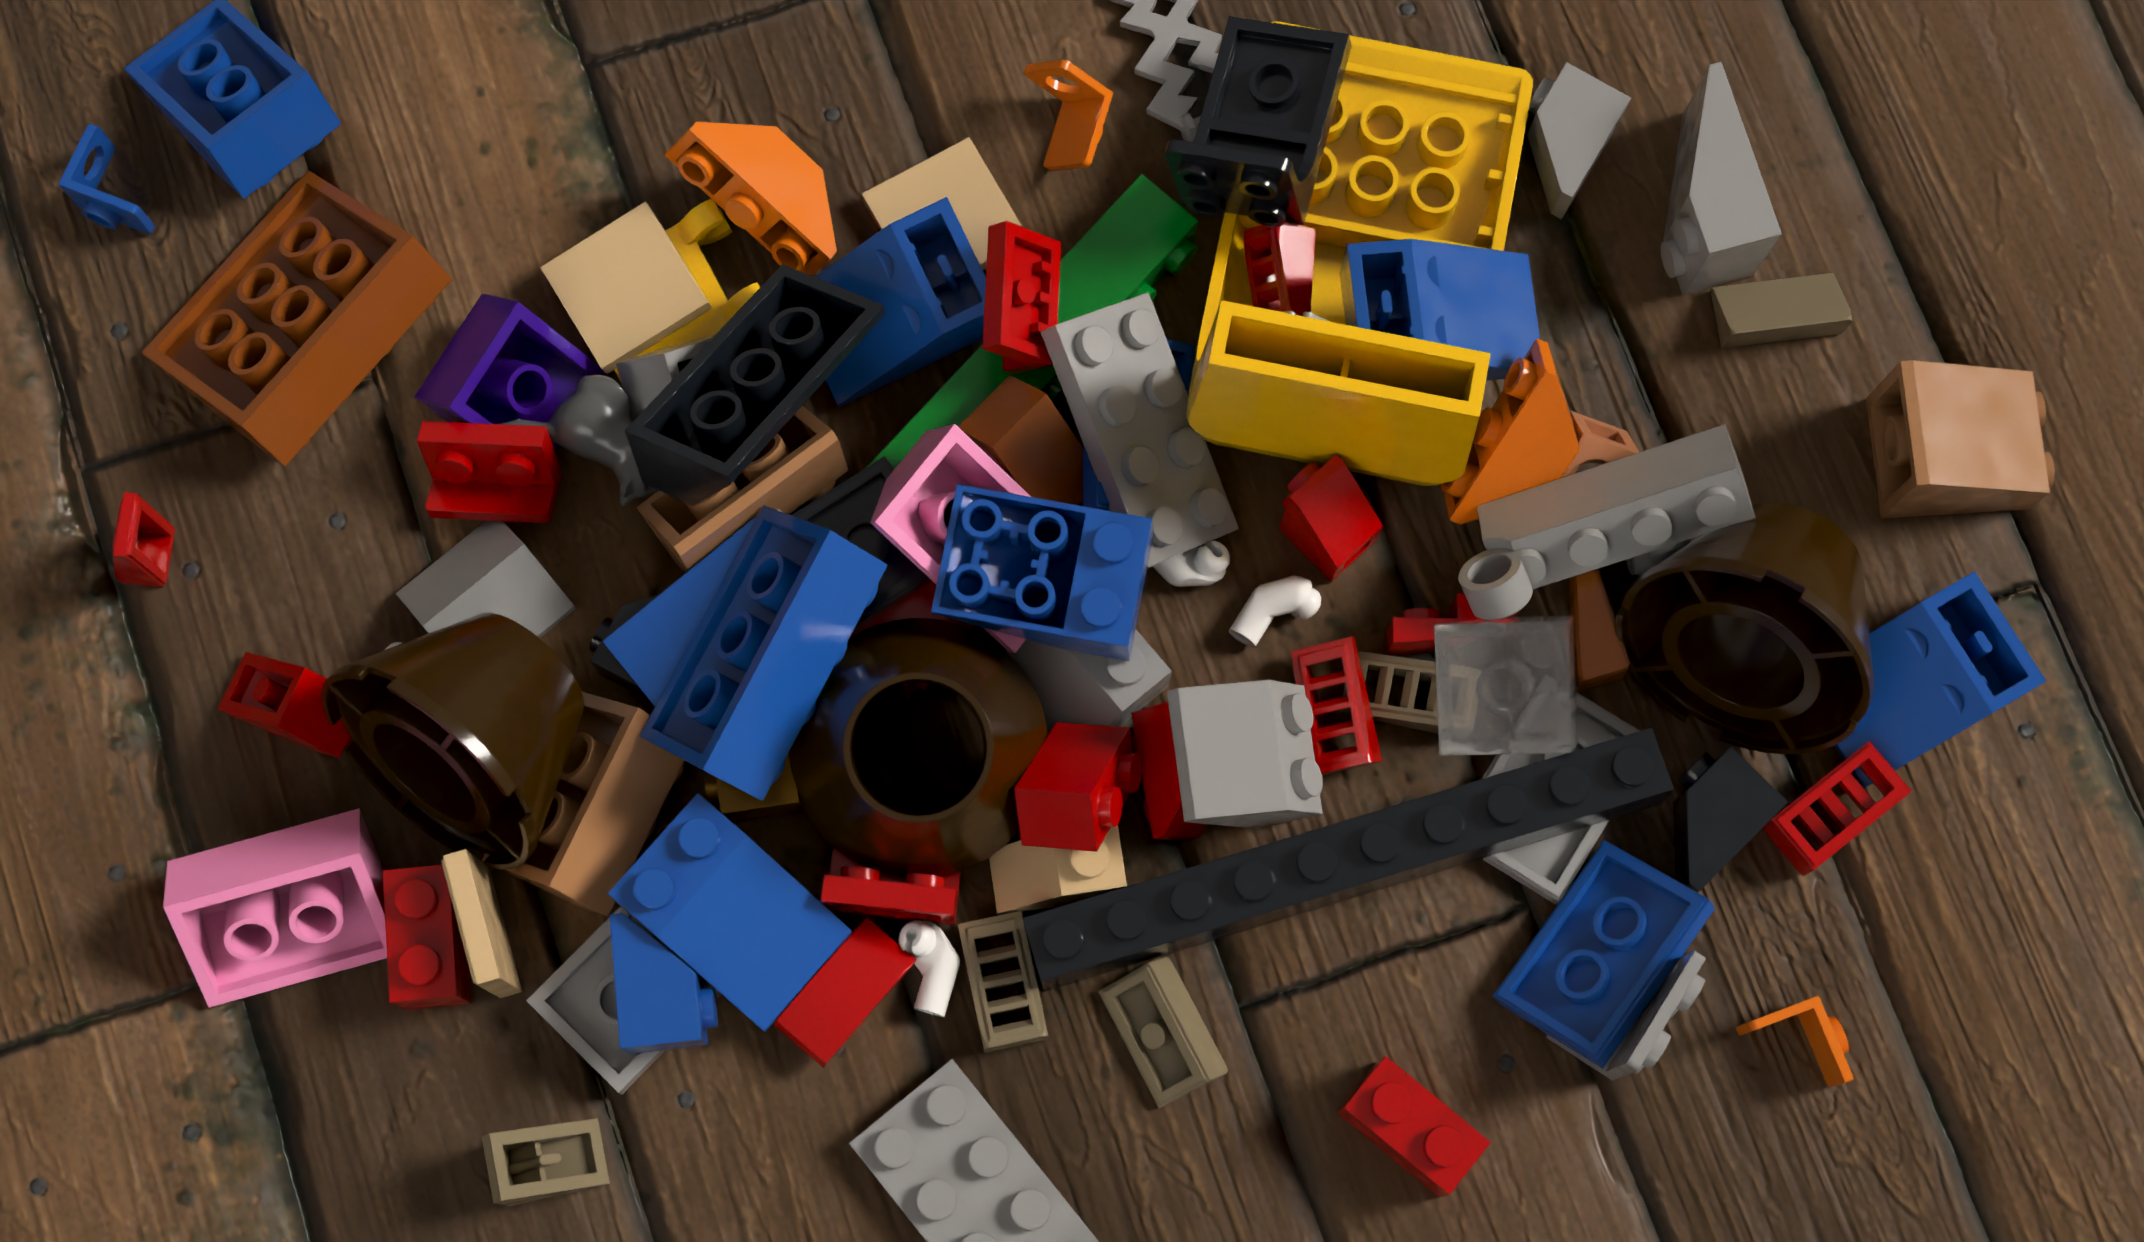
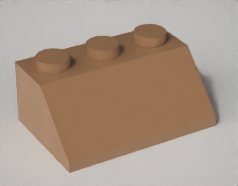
(788, 472)
(601, 806)

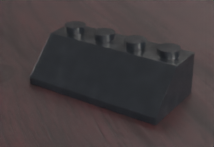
(747, 383)

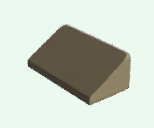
(1780, 310)
(1163, 1031)

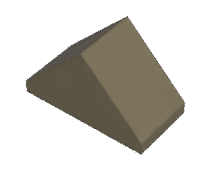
(544, 1161)

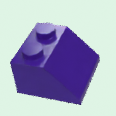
(504, 367)

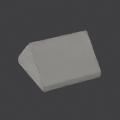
(487, 575)

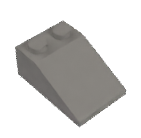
(1718, 203)

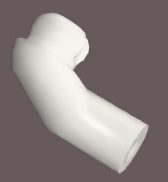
(1196, 566)
(1274, 599)
(935, 961)

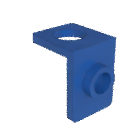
(82, 190)

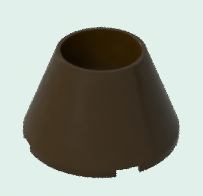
(1757, 632)
(463, 732)
(929, 841)

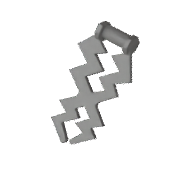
(1167, 31)

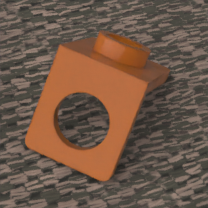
(1080, 116)
(1823, 1033)

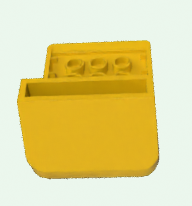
(1411, 153)

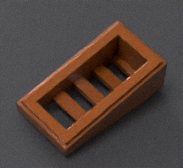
(1597, 649)

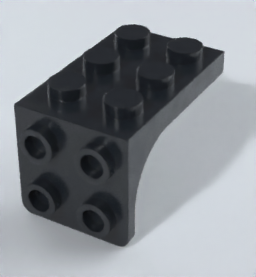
(1262, 123)

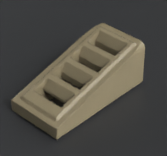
(1413, 671)
(1014, 1033)

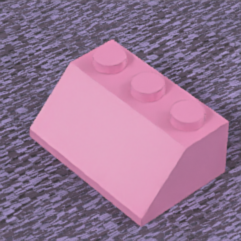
(921, 494)
(279, 907)

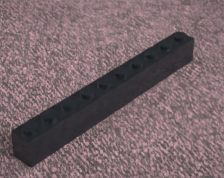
(1347, 859)

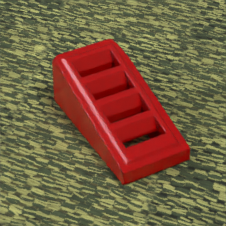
(1280, 266)
(141, 543)
(1362, 723)
(1792, 842)

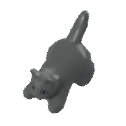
(594, 427)

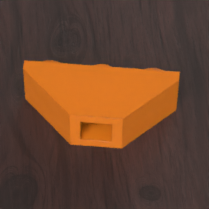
(762, 188)
(1518, 440)

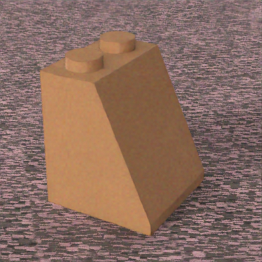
(1957, 440)

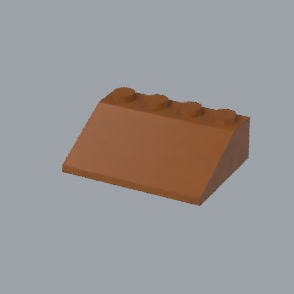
(298, 316)

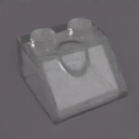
(1506, 686)

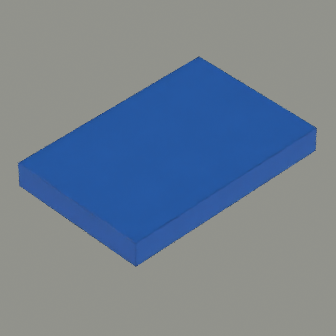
(660, 632)
(1603, 953)

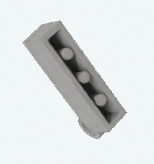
(1603, 518)

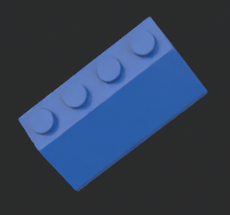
(764, 650)

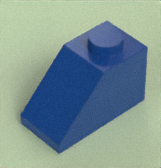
(656, 994)

